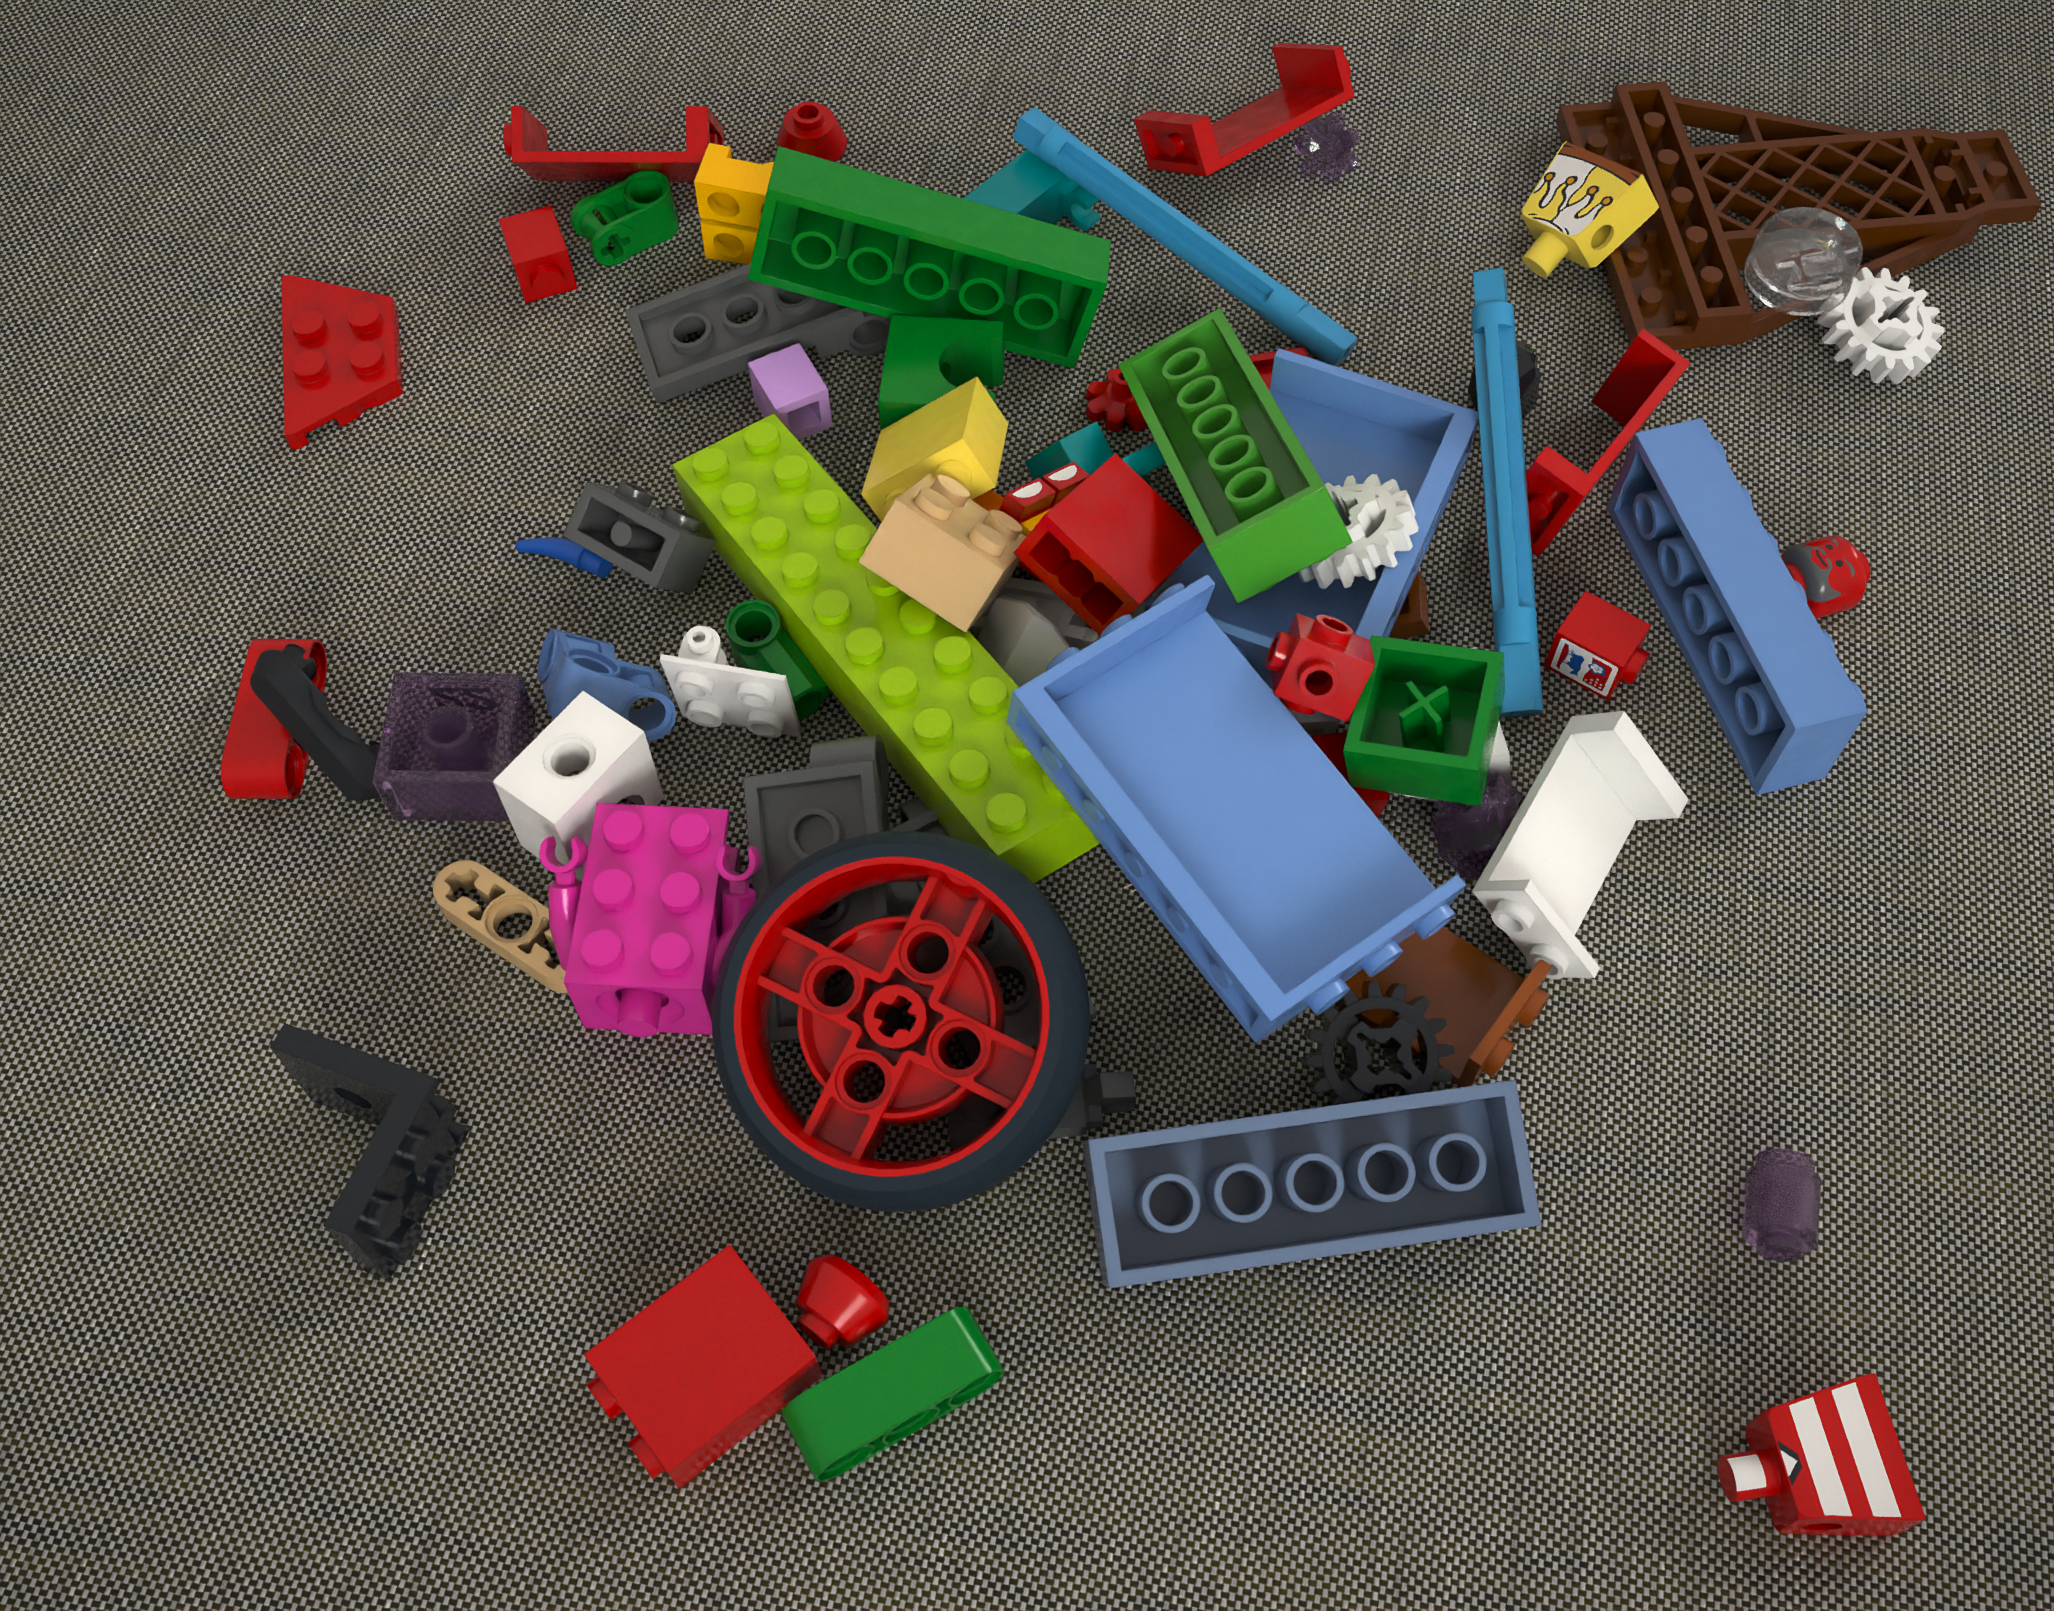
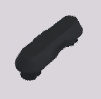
(286, 689)

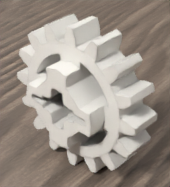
(1883, 327)
(1378, 524)

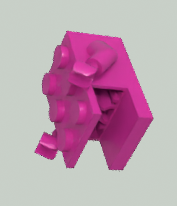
(648, 917)

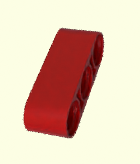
(259, 752)

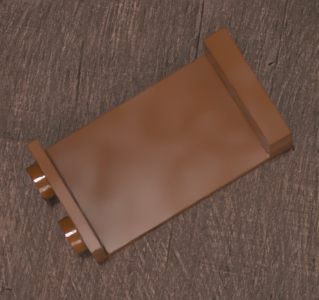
(1470, 992)

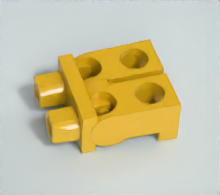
(730, 203)

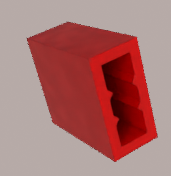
(1108, 545)
(701, 1368)

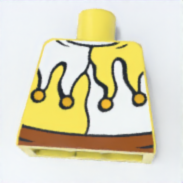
(1583, 210)

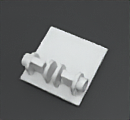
(717, 693)

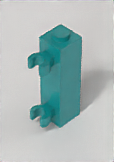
(1038, 192)

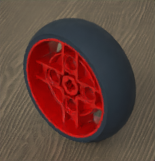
(839, 1140)

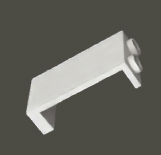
(1570, 835)

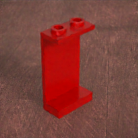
(1312, 83)
(528, 145)
(1627, 395)

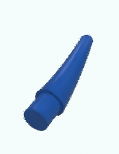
(568, 552)

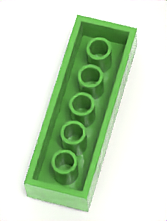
(1234, 457)

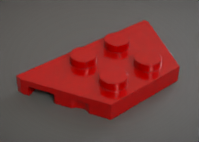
(336, 354)

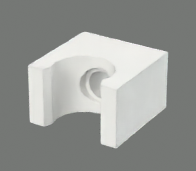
(550, 803)

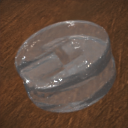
(1803, 261)

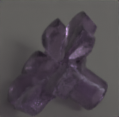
(1327, 147)

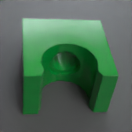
(934, 357)

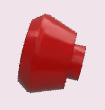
(813, 131)
(839, 1303)

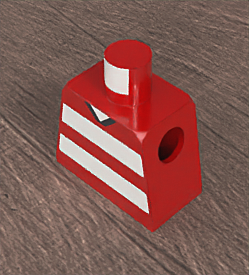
(1827, 1465)

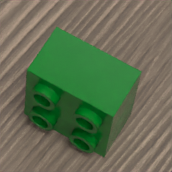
(1426, 720)

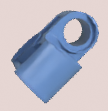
(585, 664)

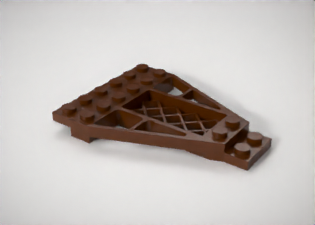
(1684, 261)

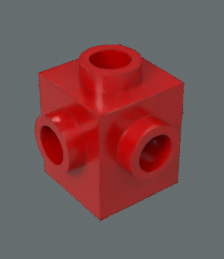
(1319, 666)

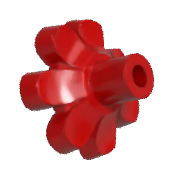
(1115, 402)

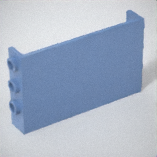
(1348, 429)
(1225, 812)

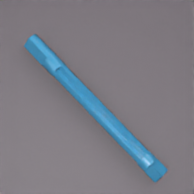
(1185, 238)
(1506, 494)

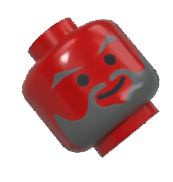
(1829, 572)

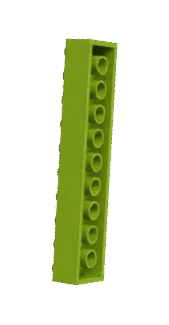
(879, 650)

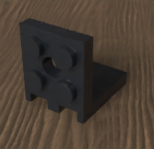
(405, 1160)

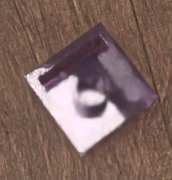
(449, 743)

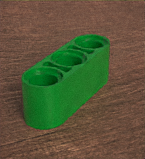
(892, 1393)

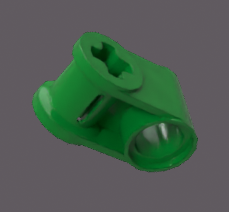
(631, 217)

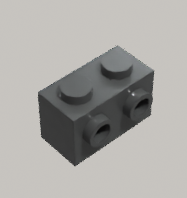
(639, 537)

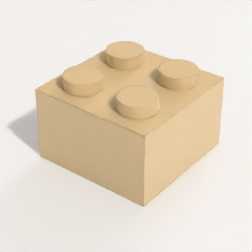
(945, 549)

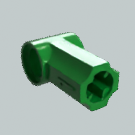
(774, 653)

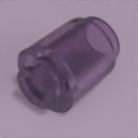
(1782, 1205)

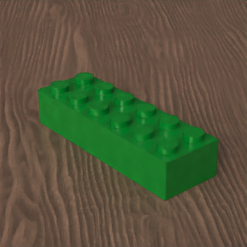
(927, 255)

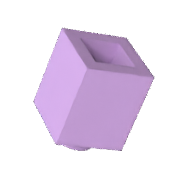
(792, 390)

